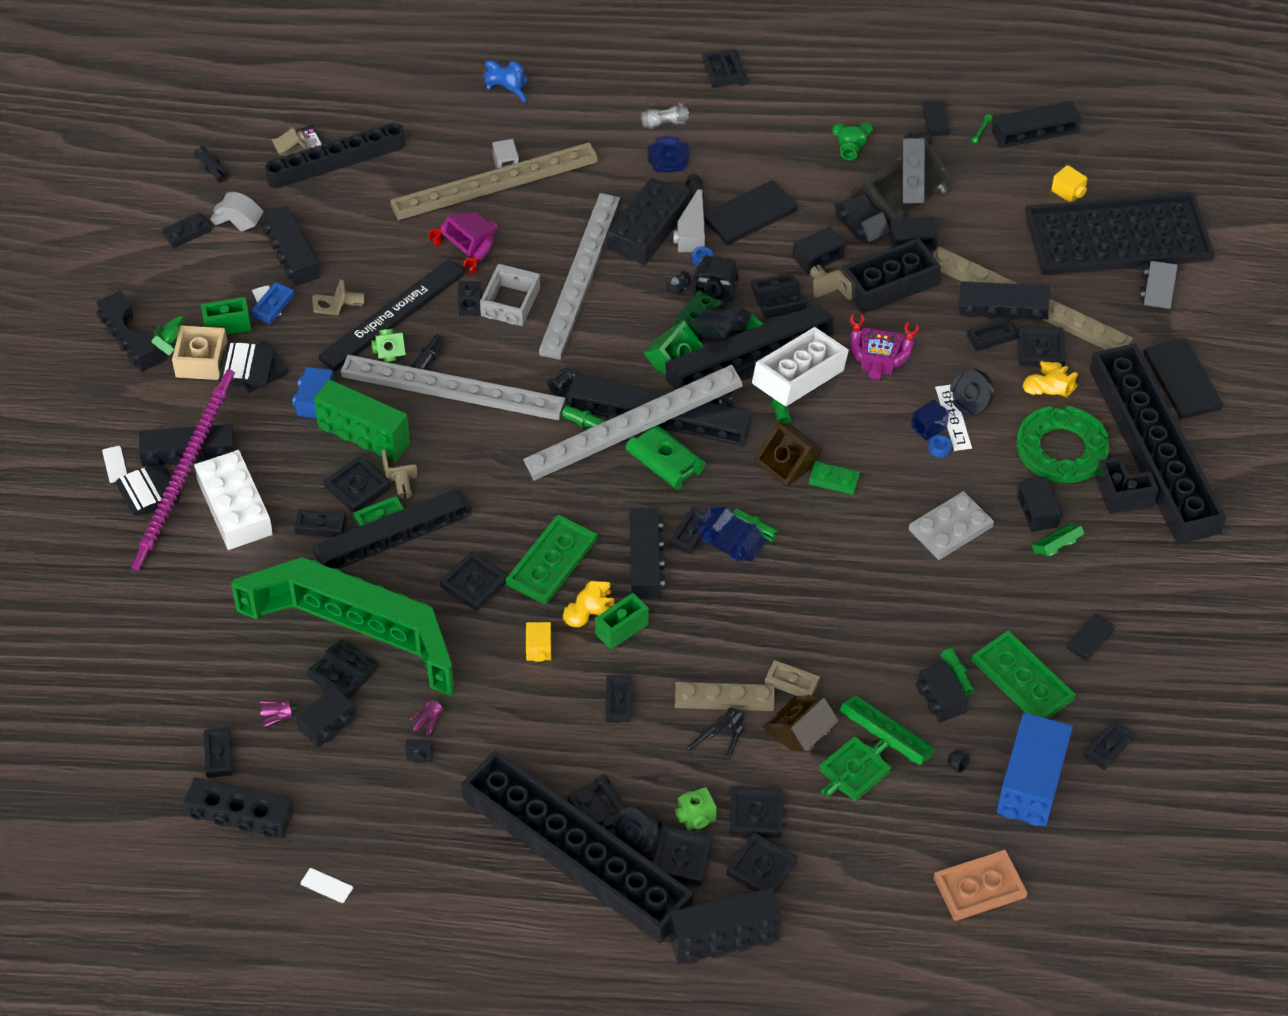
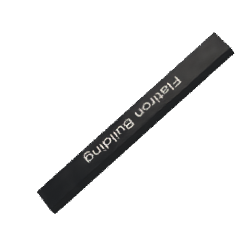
(391, 314)

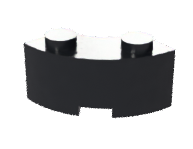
(861, 218)
(720, 321)

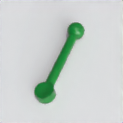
(987, 119)

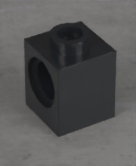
(469, 298)

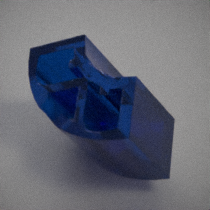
(730, 534)

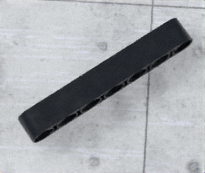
(335, 155)
(393, 530)

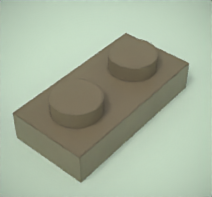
(792, 679)

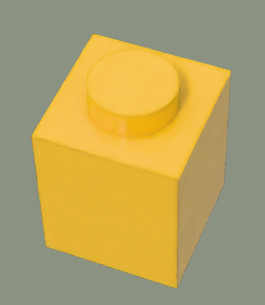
(1069, 184)
(538, 641)

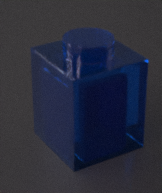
(930, 420)

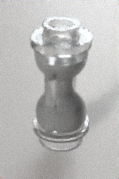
(654, 117)

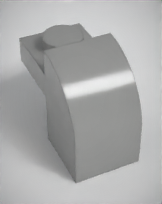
(238, 209)

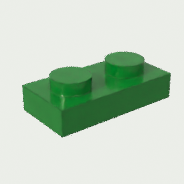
(834, 478)
(377, 511)
(1063, 537)

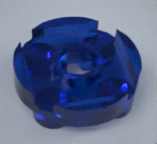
(668, 163)

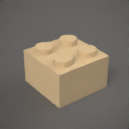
(199, 352)

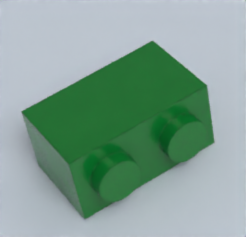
(227, 314)
(621, 621)

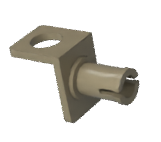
(826, 283)
(336, 302)
(400, 476)

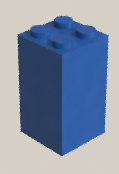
(1034, 770)

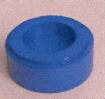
(699, 252)
(940, 446)

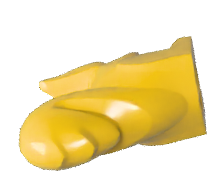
(1053, 383)
(589, 601)

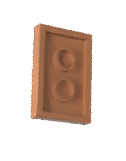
(980, 885)

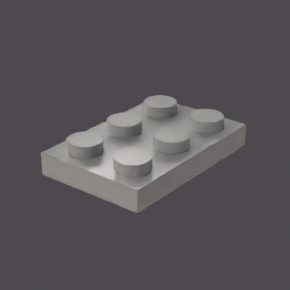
(951, 525)

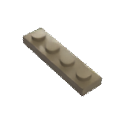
(724, 696)

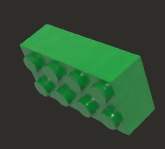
(362, 420)

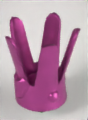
(279, 710)
(431, 711)

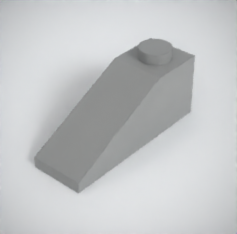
(691, 226)

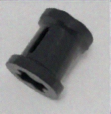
(561, 381)

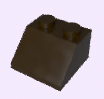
(787, 453)
(802, 723)

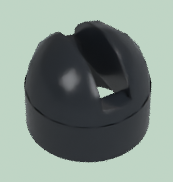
(958, 761)

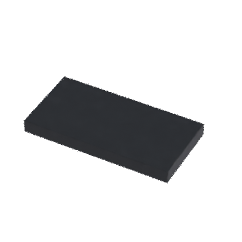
(750, 212)
(1183, 379)

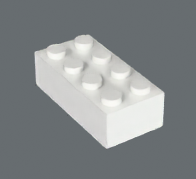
(800, 366)
(233, 499)

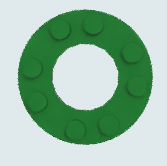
(1071, 419)

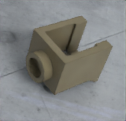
(291, 142)

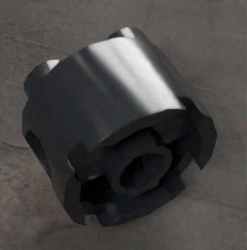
(716, 278)

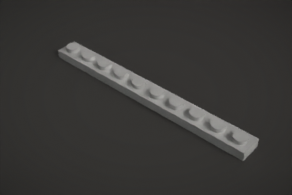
(579, 277)
(453, 387)
(632, 422)

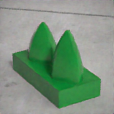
(166, 335)

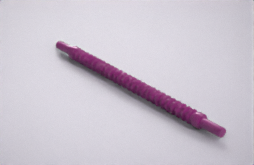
(147, 543)

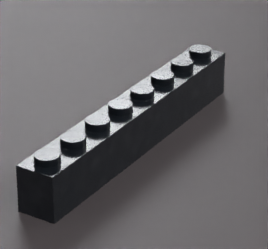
(747, 347)
(705, 421)

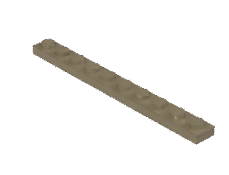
(493, 181)
(1059, 314)

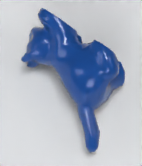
(508, 77)

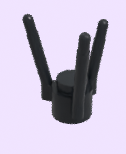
(728, 723)

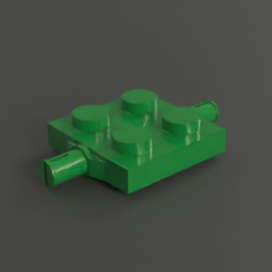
(855, 768)

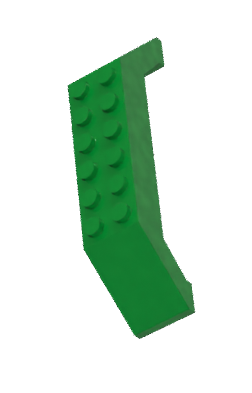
(351, 604)

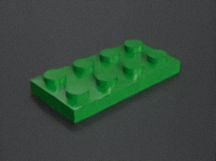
(551, 559)
(1023, 676)

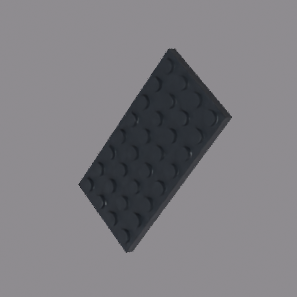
(1118, 233)

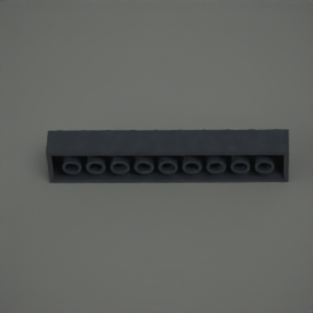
(1157, 443)
(576, 845)

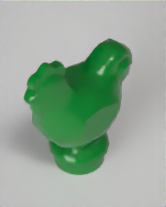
(851, 138)

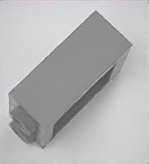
(506, 277)

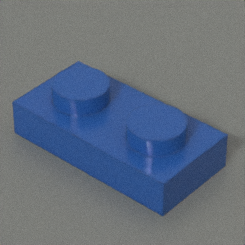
(272, 303)

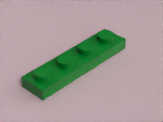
(887, 729)

